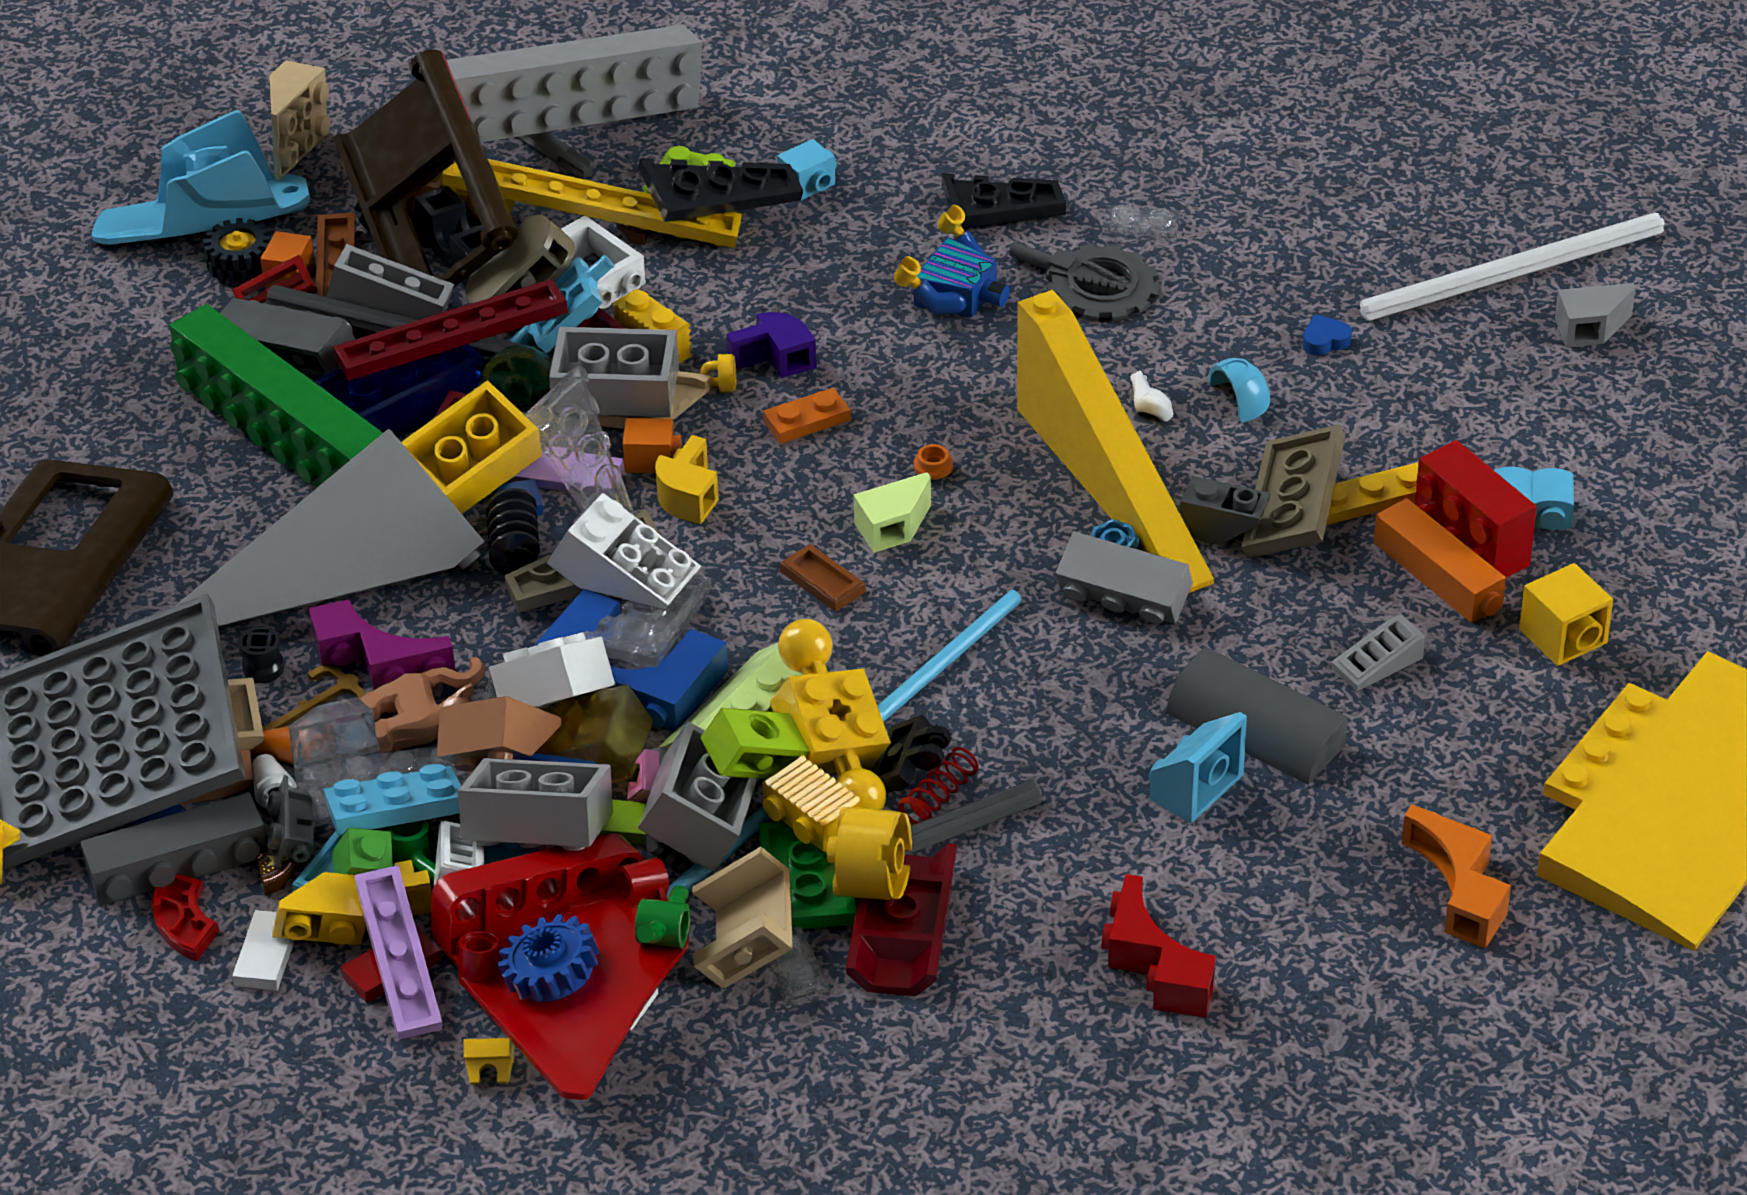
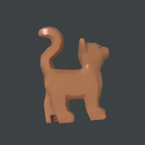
(415, 705)

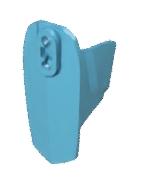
(205, 180)

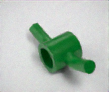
(412, 843)
(664, 921)

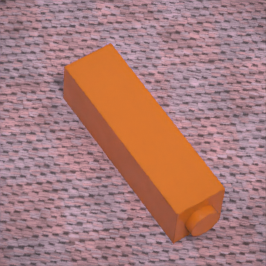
(1439, 560)

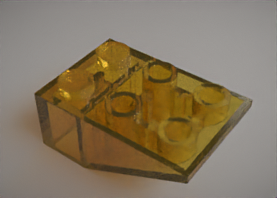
(602, 729)

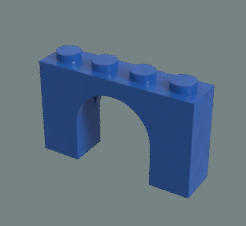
(666, 691)

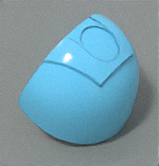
(1248, 384)

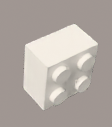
(553, 670)

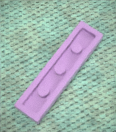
(398, 952)

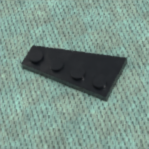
(699, 191)

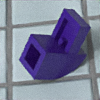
(775, 339)

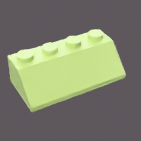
(747, 689)

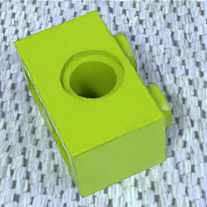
(752, 742)

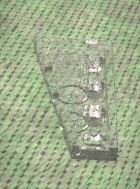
(576, 442)

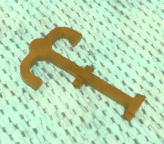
(345, 684)

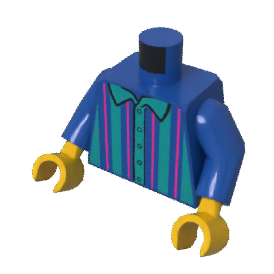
(957, 274)

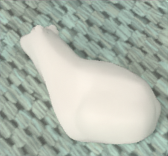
(1150, 399)

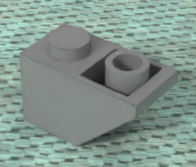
(1593, 313)

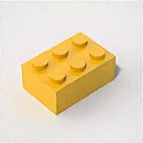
(475, 446)

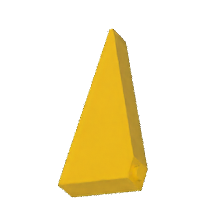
(1085, 425)

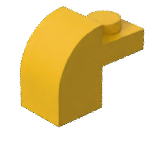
(685, 483)

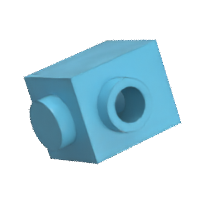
(812, 166)

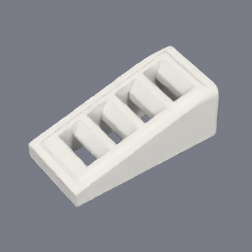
(453, 856)

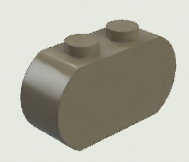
(535, 256)

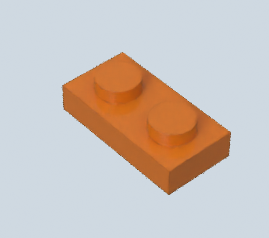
(806, 415)

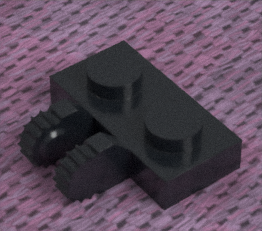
(912, 746)

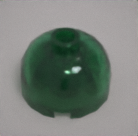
(519, 374)

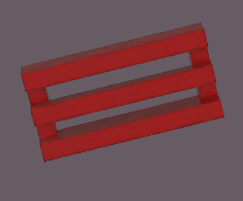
(274, 274)

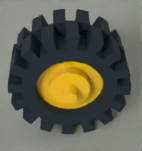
(236, 250)

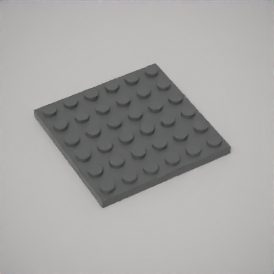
(115, 730)

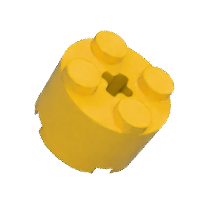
(870, 853)

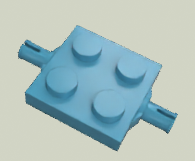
(580, 290)

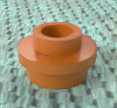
(934, 460)

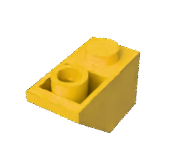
(322, 911)

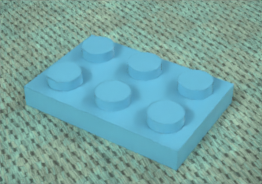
(393, 798)

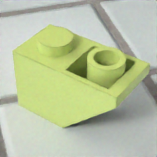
(892, 511)

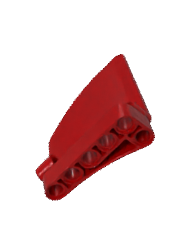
(601, 886)

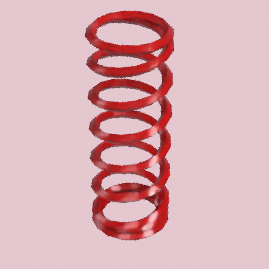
(917, 804)

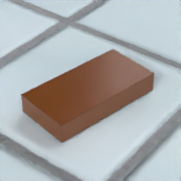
(822, 577)

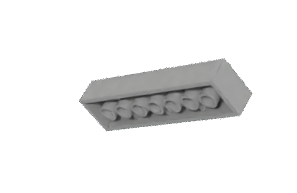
(580, 82)

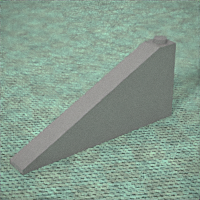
(355, 533)

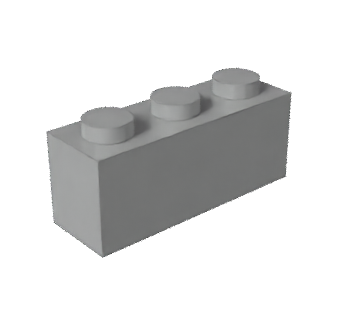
(387, 285)
(1124, 578)

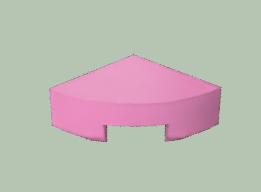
(649, 766)

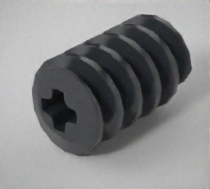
(512, 530)

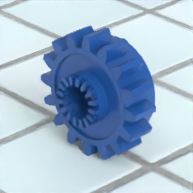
(549, 959)

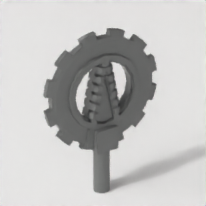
(1086, 270)

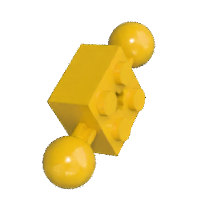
(832, 711)

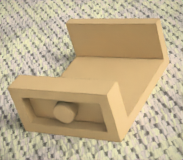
(751, 917)

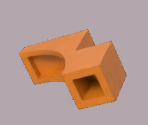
(1461, 855)

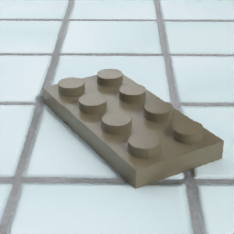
(1301, 483)

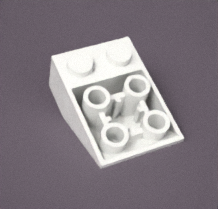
(622, 557)

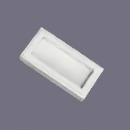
(262, 956)

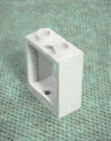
(628, 263)

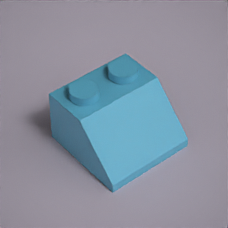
(1200, 767)

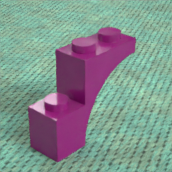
(347, 638)

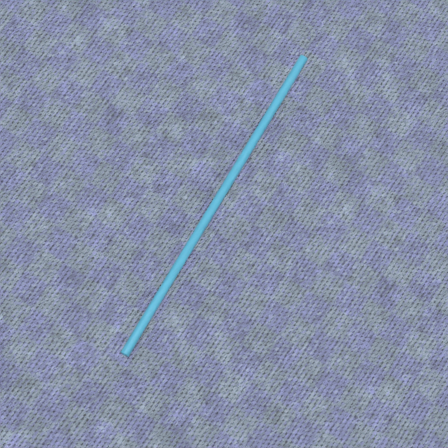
(886, 708)

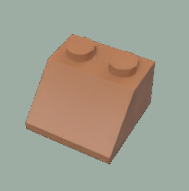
(492, 730)

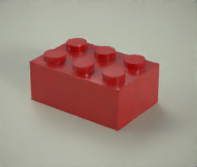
(1477, 506)

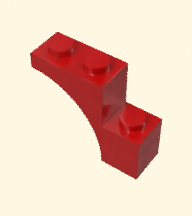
(1176, 974)

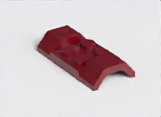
(901, 940)

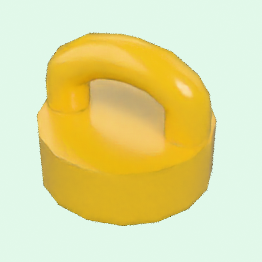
(726, 372)

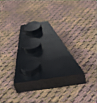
(1003, 202)

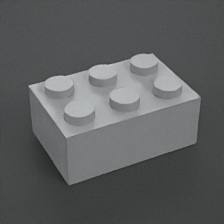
(626, 368)
(535, 803)
(693, 804)

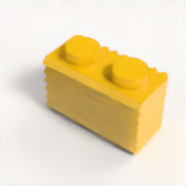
(641, 311)
(807, 801)

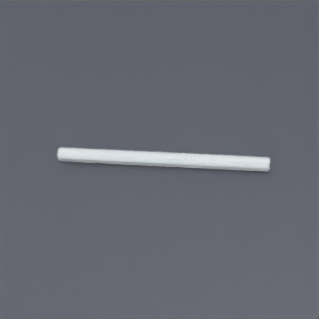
(1511, 266)

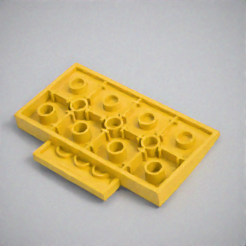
(1659, 805)

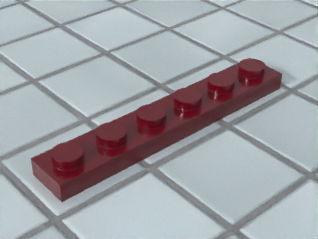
(450, 329)

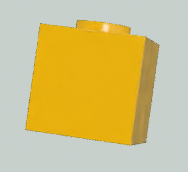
(1566, 614)

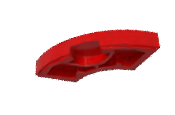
(181, 919)

